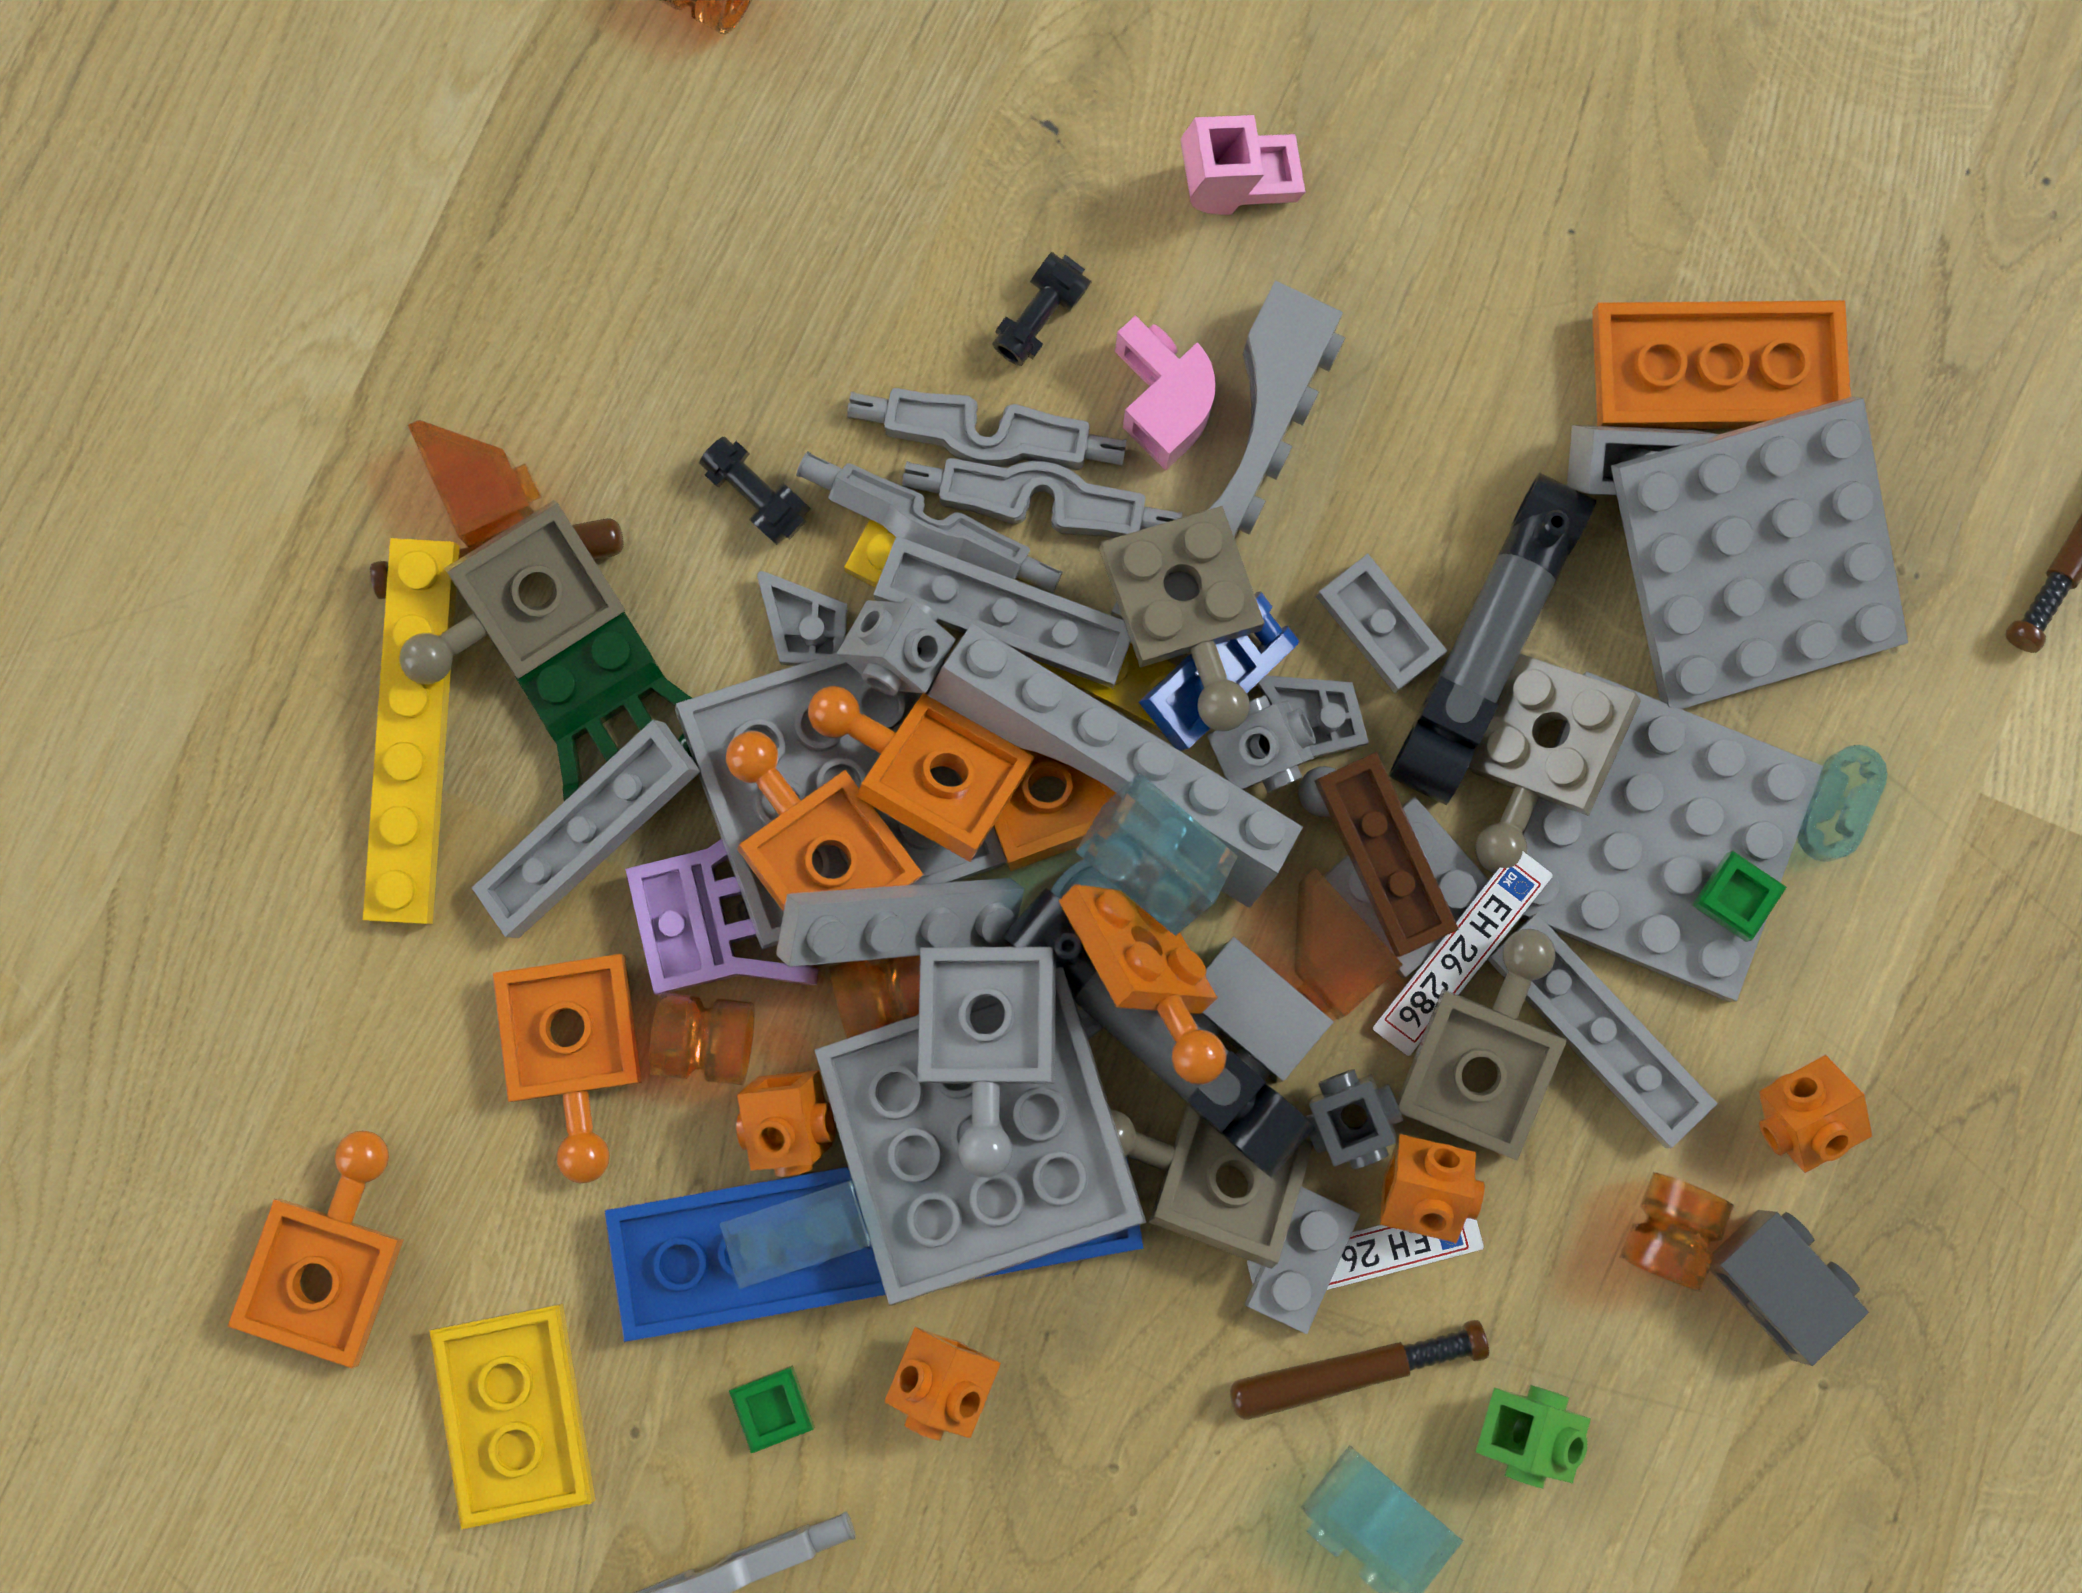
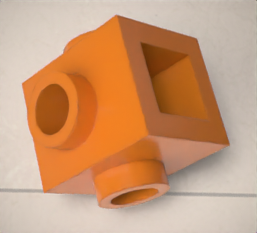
(1814, 1114)
(785, 1122)
(1430, 1189)
(941, 1385)

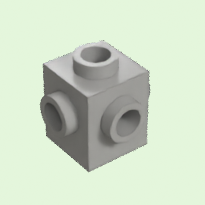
(897, 646)
(1244, 754)

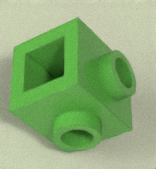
(1534, 1436)

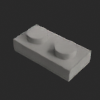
(1381, 623)
(1307, 1262)

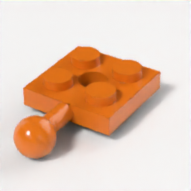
(927, 739)
(828, 816)
(1039, 829)
(1148, 971)
(599, 1060)
(355, 1256)

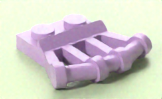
(687, 927)

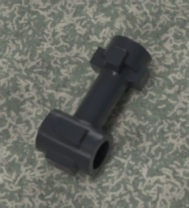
(1059, 284)
(778, 511)

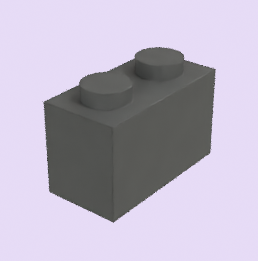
(1788, 1286)

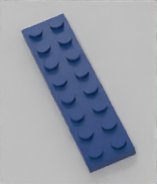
(680, 1278)

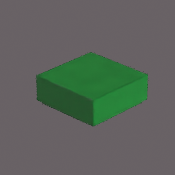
(1739, 896)
(771, 1409)

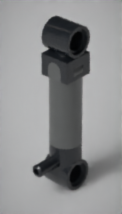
(1491, 640)
(1234, 1103)

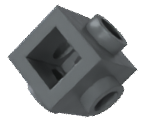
(1353, 1144)

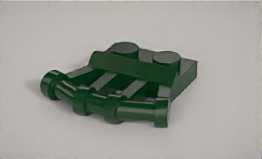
(593, 684)

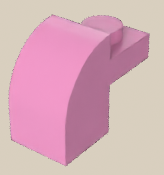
(1237, 167)
(1180, 394)

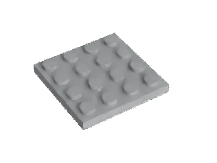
(1761, 553)
(807, 760)
(1656, 835)
(919, 1203)

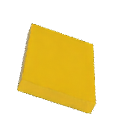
(512, 1416)

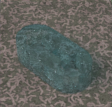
(1855, 809)

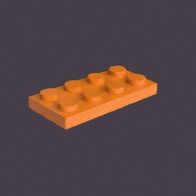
(1717, 361)

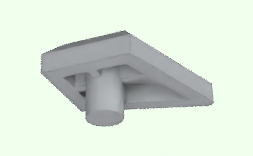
(802, 620)
(1328, 707)

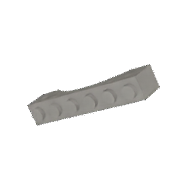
(1281, 358)
(1052, 717)

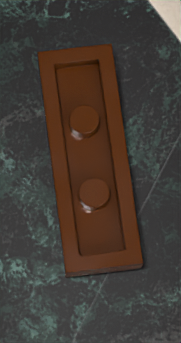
(1386, 855)

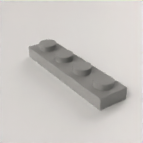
(1012, 611)
(585, 829)
(896, 920)
(1614, 1043)

